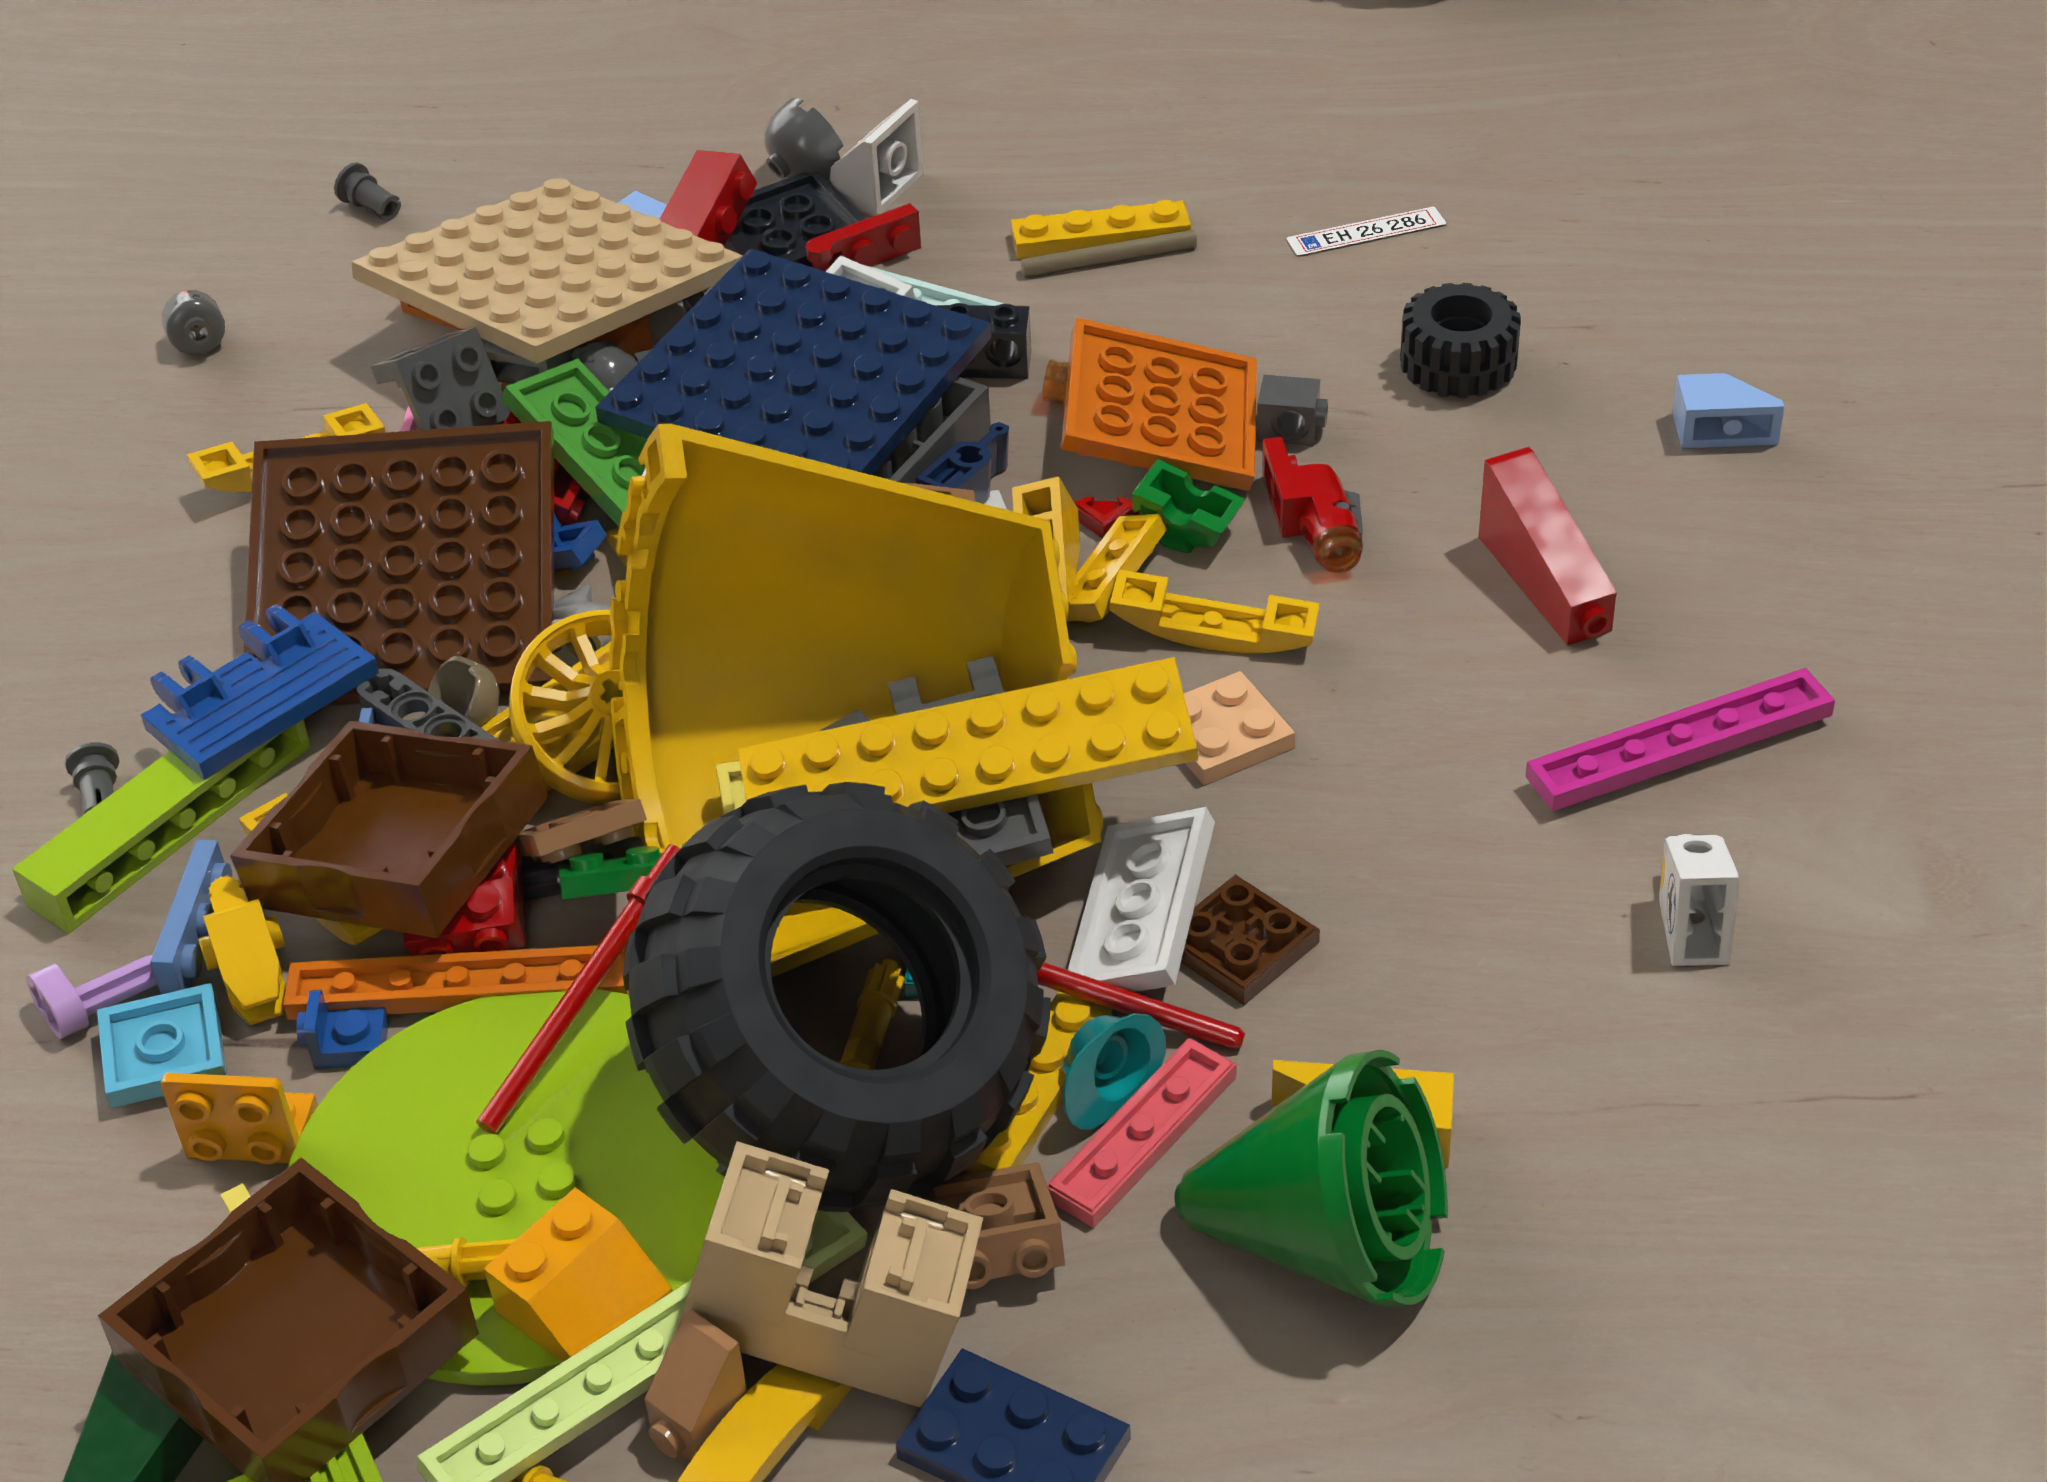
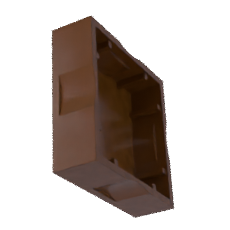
(391, 828)
(289, 1327)

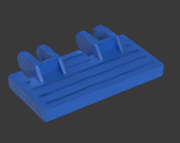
(254, 700)

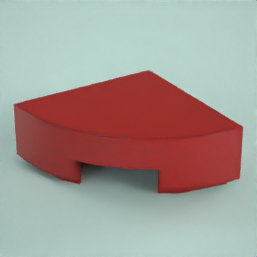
(1101, 515)

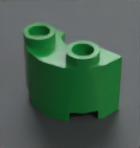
(1188, 513)

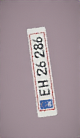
(1366, 231)

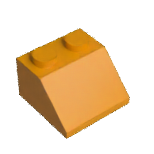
(573, 1277)

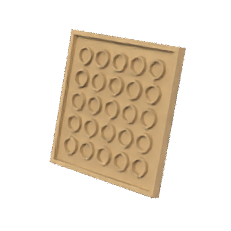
(546, 269)

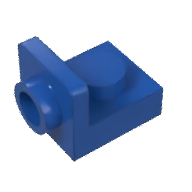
(339, 1036)

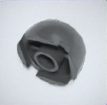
(800, 142)

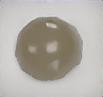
(467, 689)

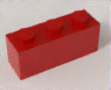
(711, 195)

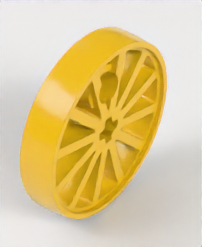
(582, 703)

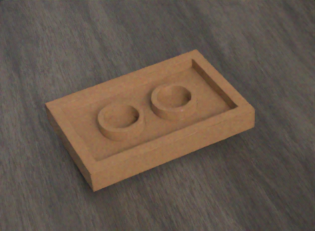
(596, 825)

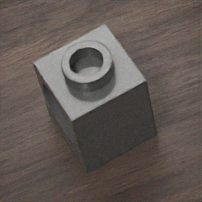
(1290, 409)

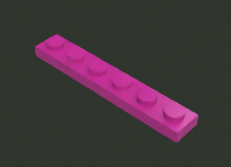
(1679, 739)

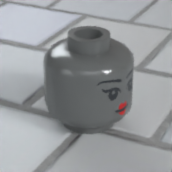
(193, 322)

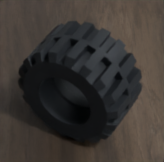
(1460, 340)

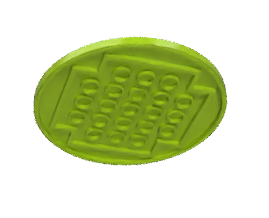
(411, 1154)

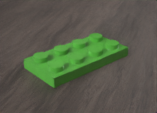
(590, 451)

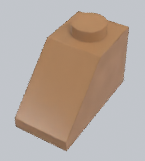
(693, 1387)

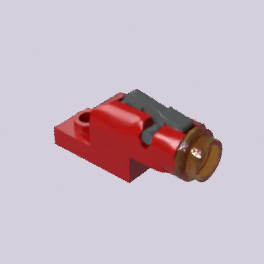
(1313, 504)

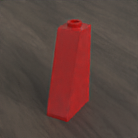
(1543, 547)

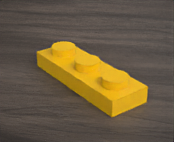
(1123, 548)

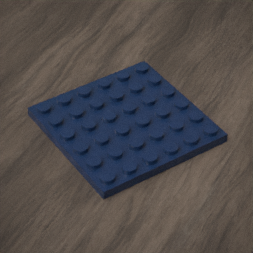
(799, 365)

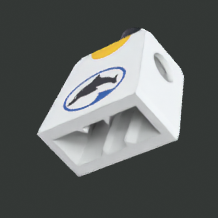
(1699, 876)

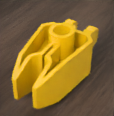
(244, 950)

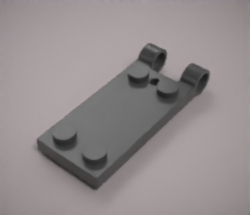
(1010, 827)

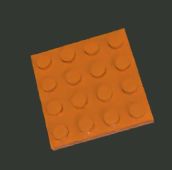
(1160, 399)

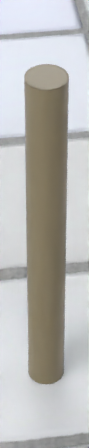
(1108, 253)

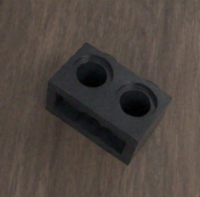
(1009, 348)

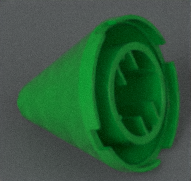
(1333, 1184)

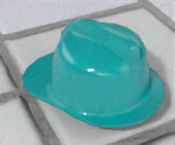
(1108, 1065)

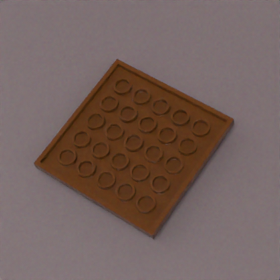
(410, 543)

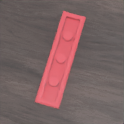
(1141, 1132)

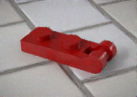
(869, 240)

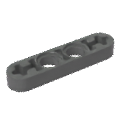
(411, 698)

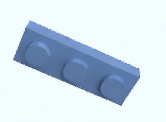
(178, 950)

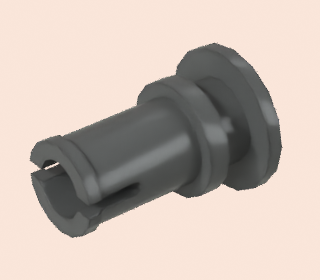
(361, 189)
(93, 771)

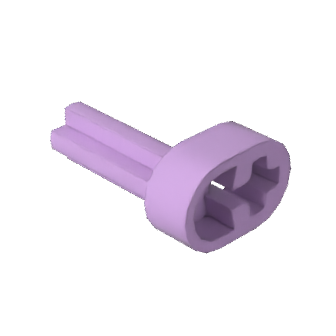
(68, 1007)

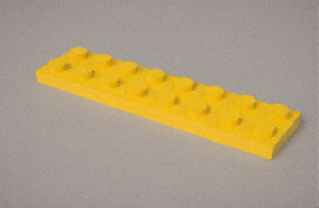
(995, 743)

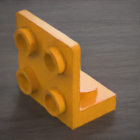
(236, 1116)

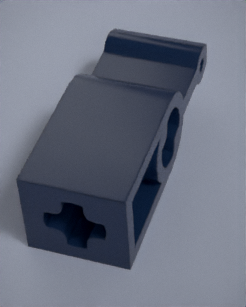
(971, 463)

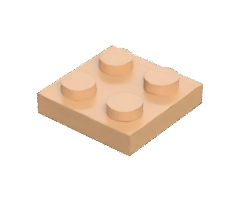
(1234, 728)

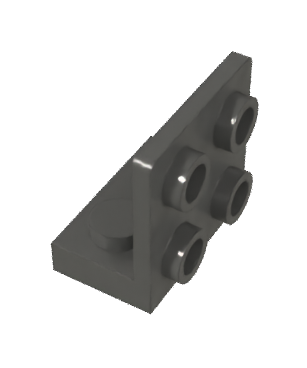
(447, 382)

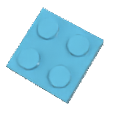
(159, 1037)

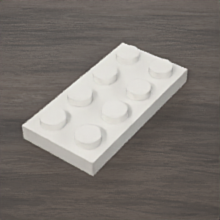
(1143, 900)

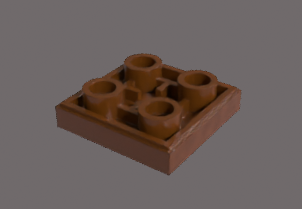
(1245, 939)

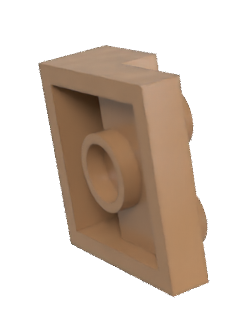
(1018, 1223)

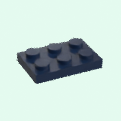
(1008, 1428)

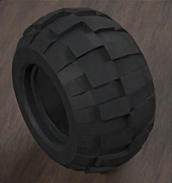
(737, 1067)

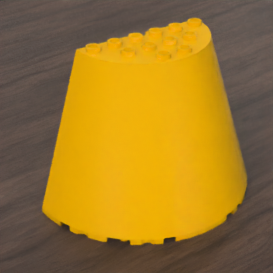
(792, 596)

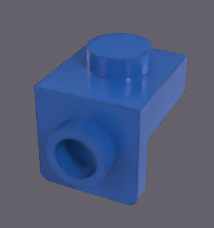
(576, 543)

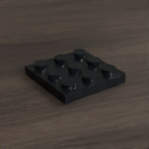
(788, 215)

